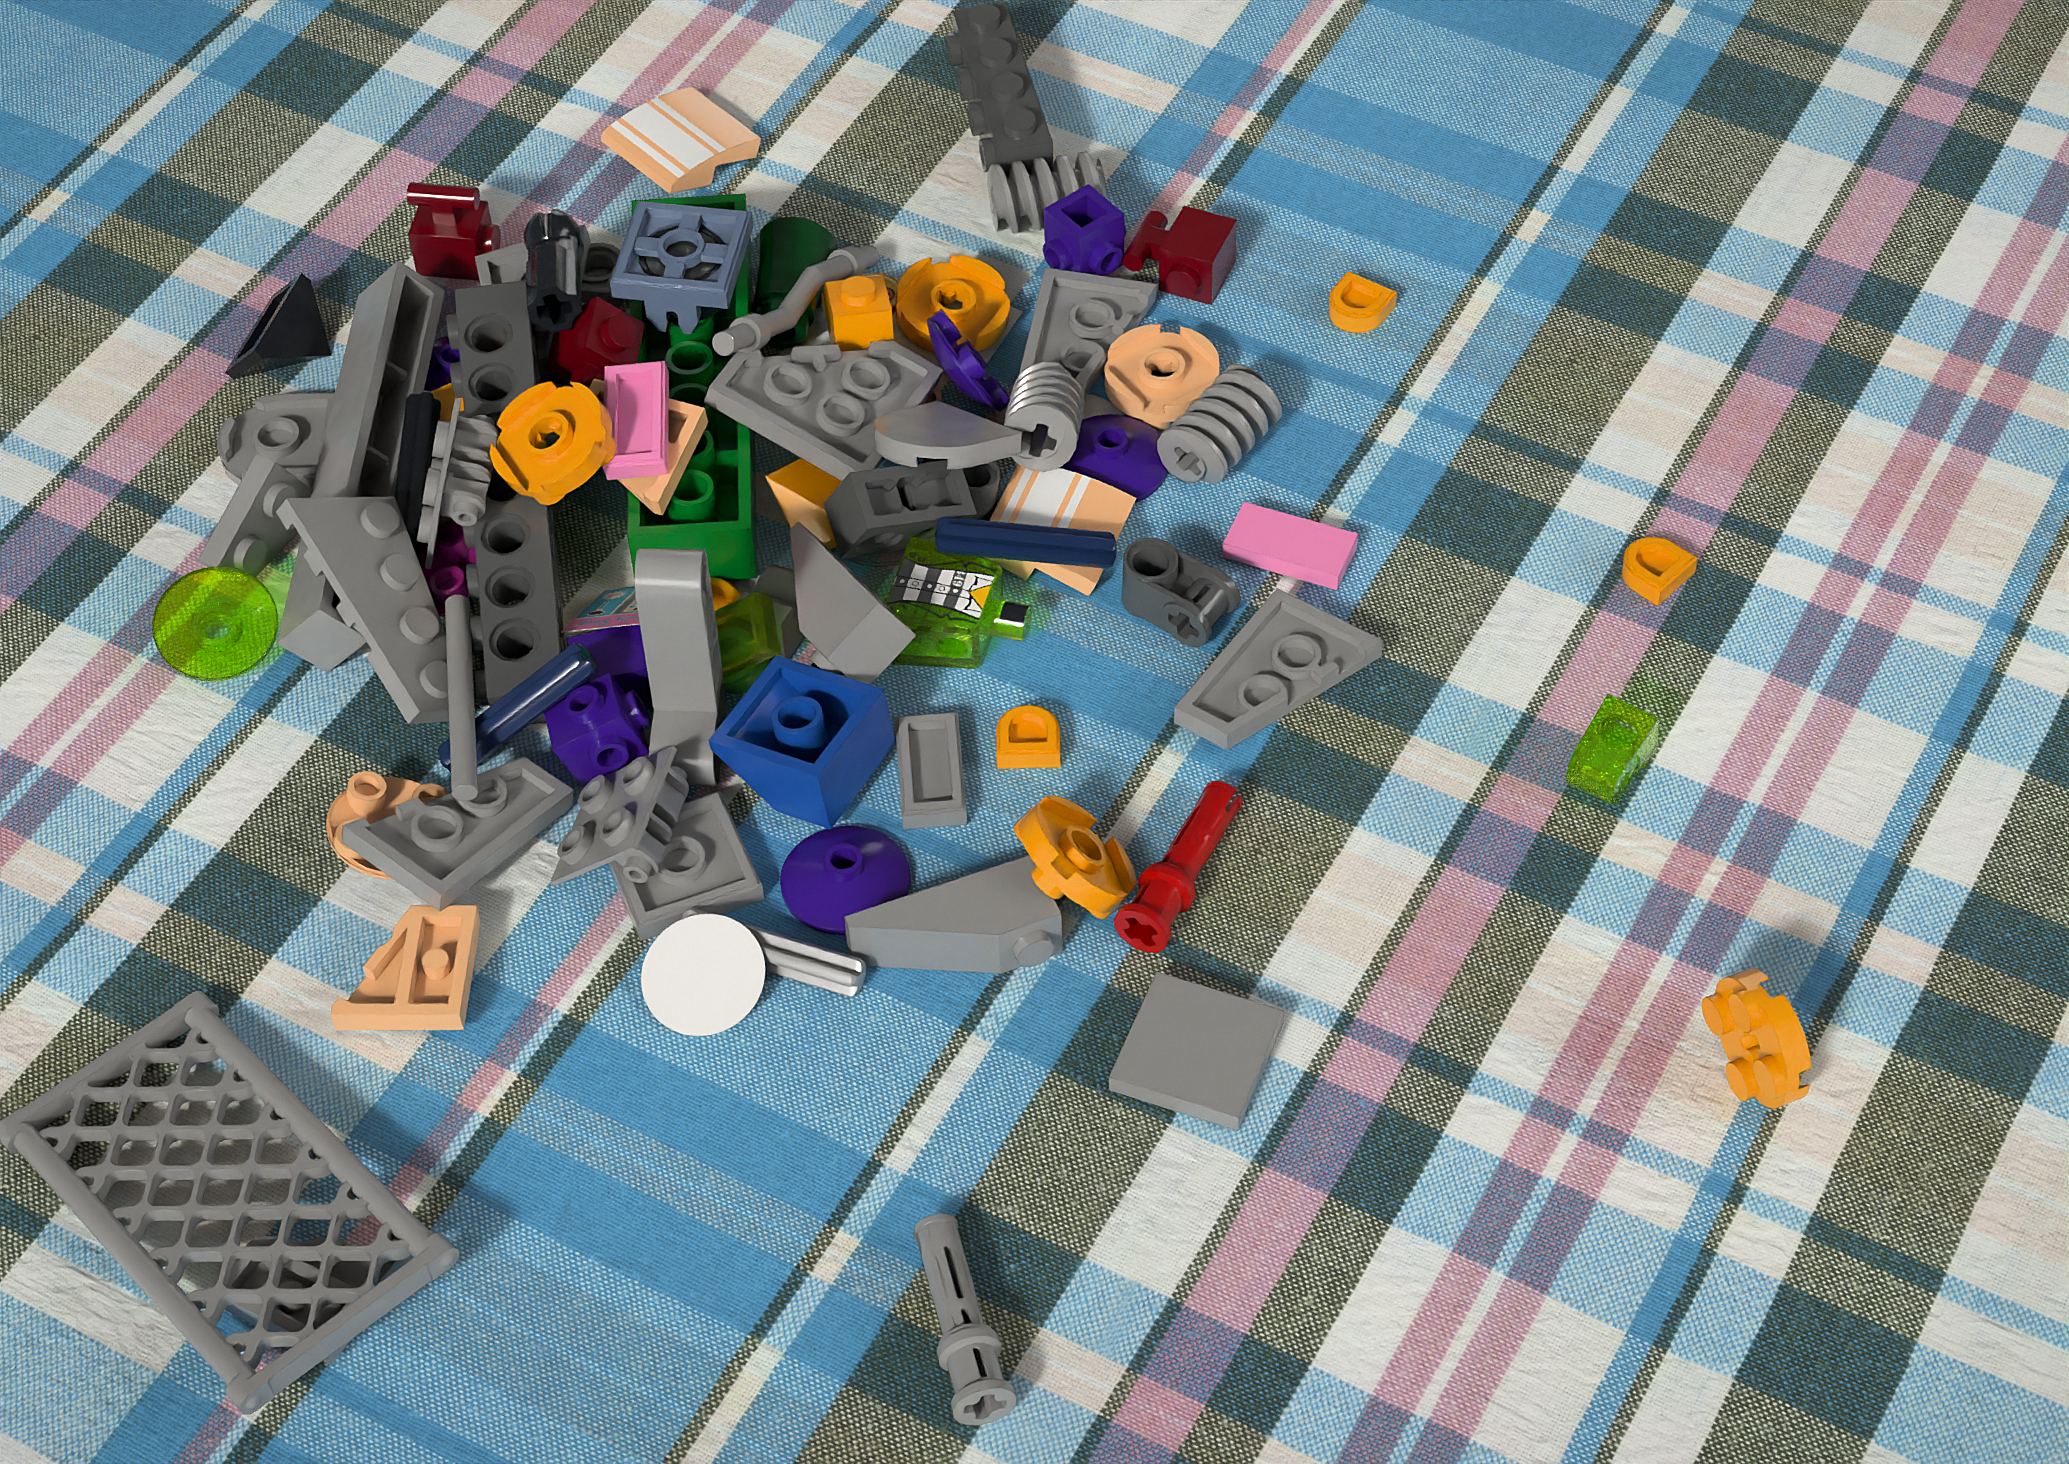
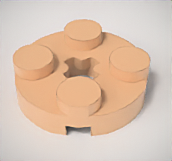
(1154, 398)

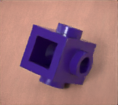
(1084, 233)
(598, 728)

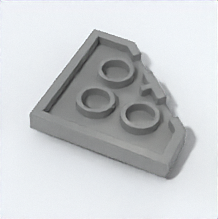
(824, 399)

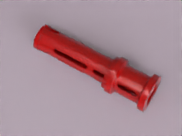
(1169, 884)

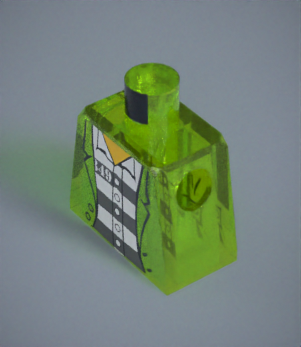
(952, 607)

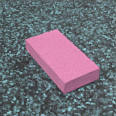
(640, 419)
(1290, 545)

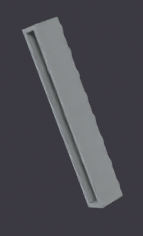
(361, 448)

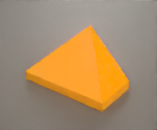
(801, 494)

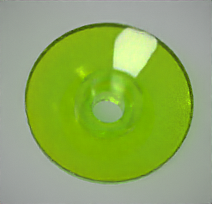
(212, 600)

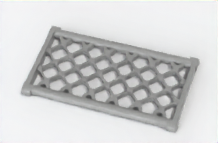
(309, 1346)

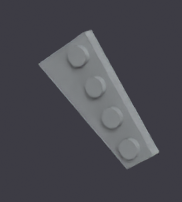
(382, 594)

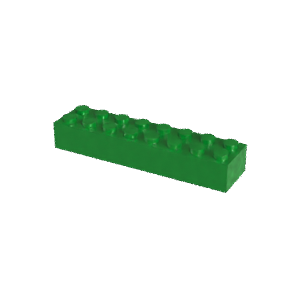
(717, 491)

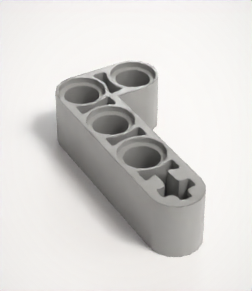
(681, 657)

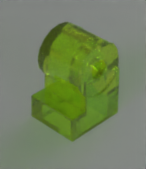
(1612, 753)

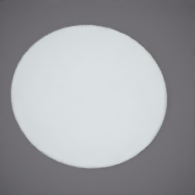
(703, 975)

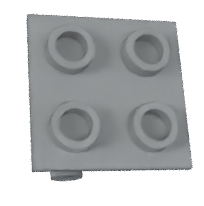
(460, 480)
(625, 819)

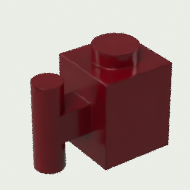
(450, 230)
(1191, 255)
(597, 339)

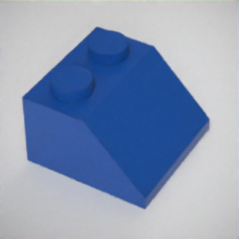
(806, 739)

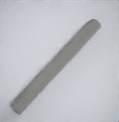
(461, 699)

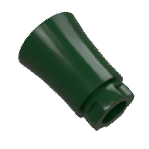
(785, 251)

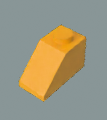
(857, 312)

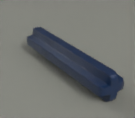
(1025, 542)
(528, 701)

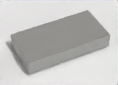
(930, 770)

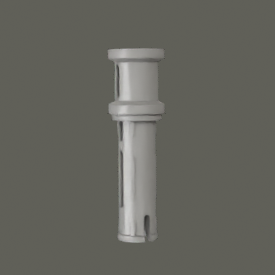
(967, 1345)

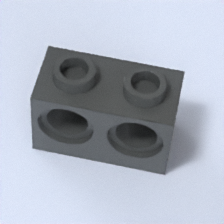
(886, 506)

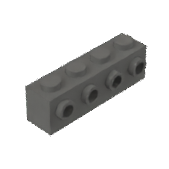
(997, 88)

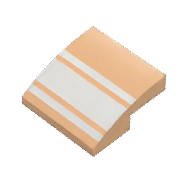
(680, 139)
(1061, 501)

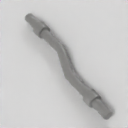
(755, 330)

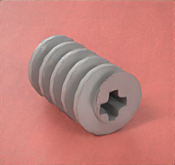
(1031, 193)
(1049, 412)
(1219, 426)

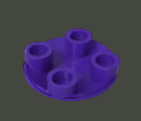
(965, 364)

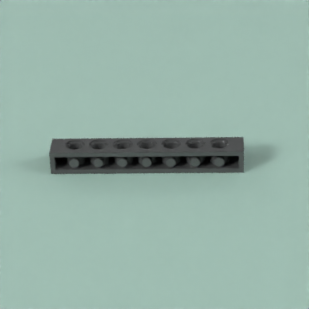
(500, 363)

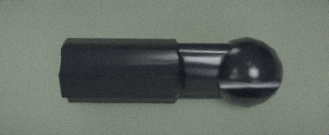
(553, 270)

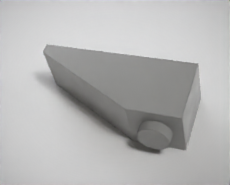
(841, 614)
(964, 925)

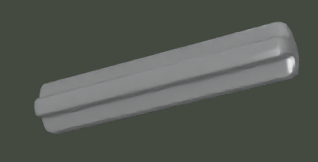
(806, 961)

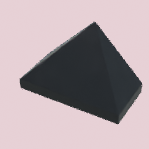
(284, 333)

